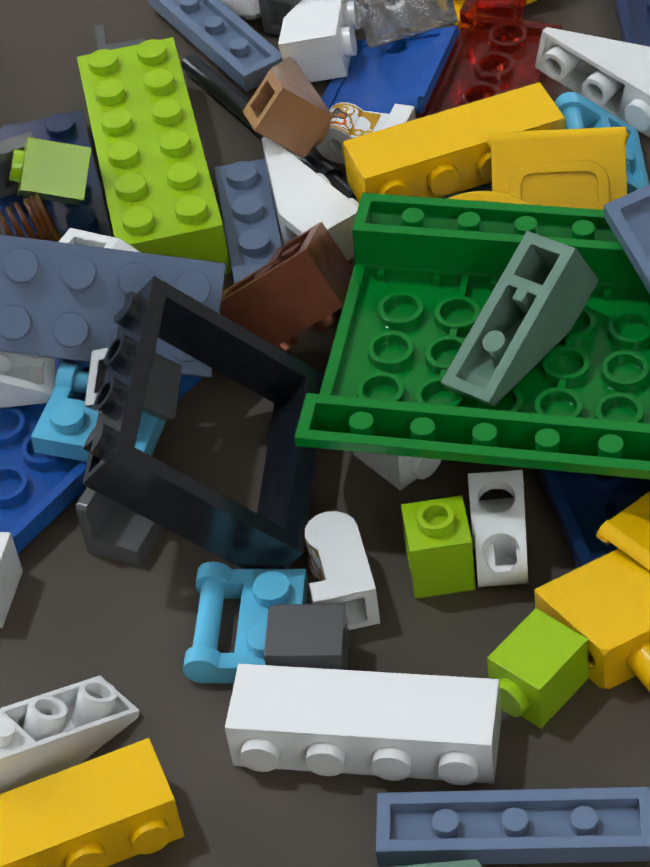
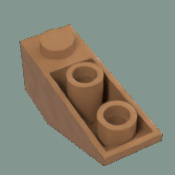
(289, 109)

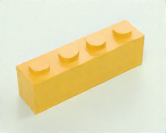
(445, 149)
(91, 813)

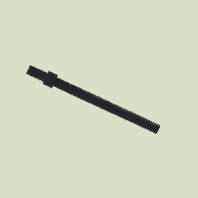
(237, 102)

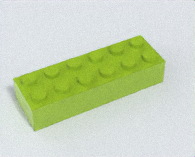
(152, 152)

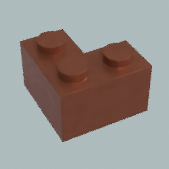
(295, 290)

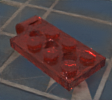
(481, 50)

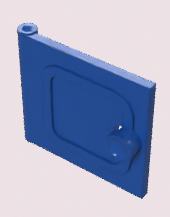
(394, 72)

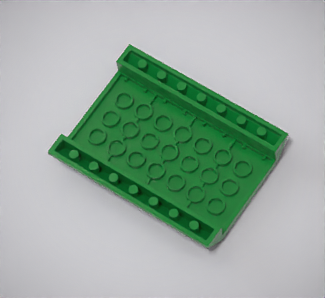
(411, 304)

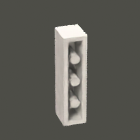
(365, 723)

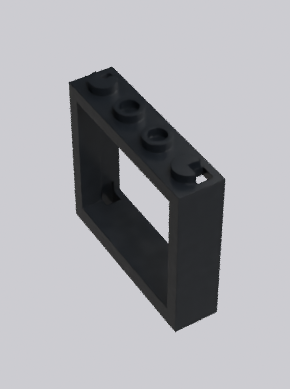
(165, 495)

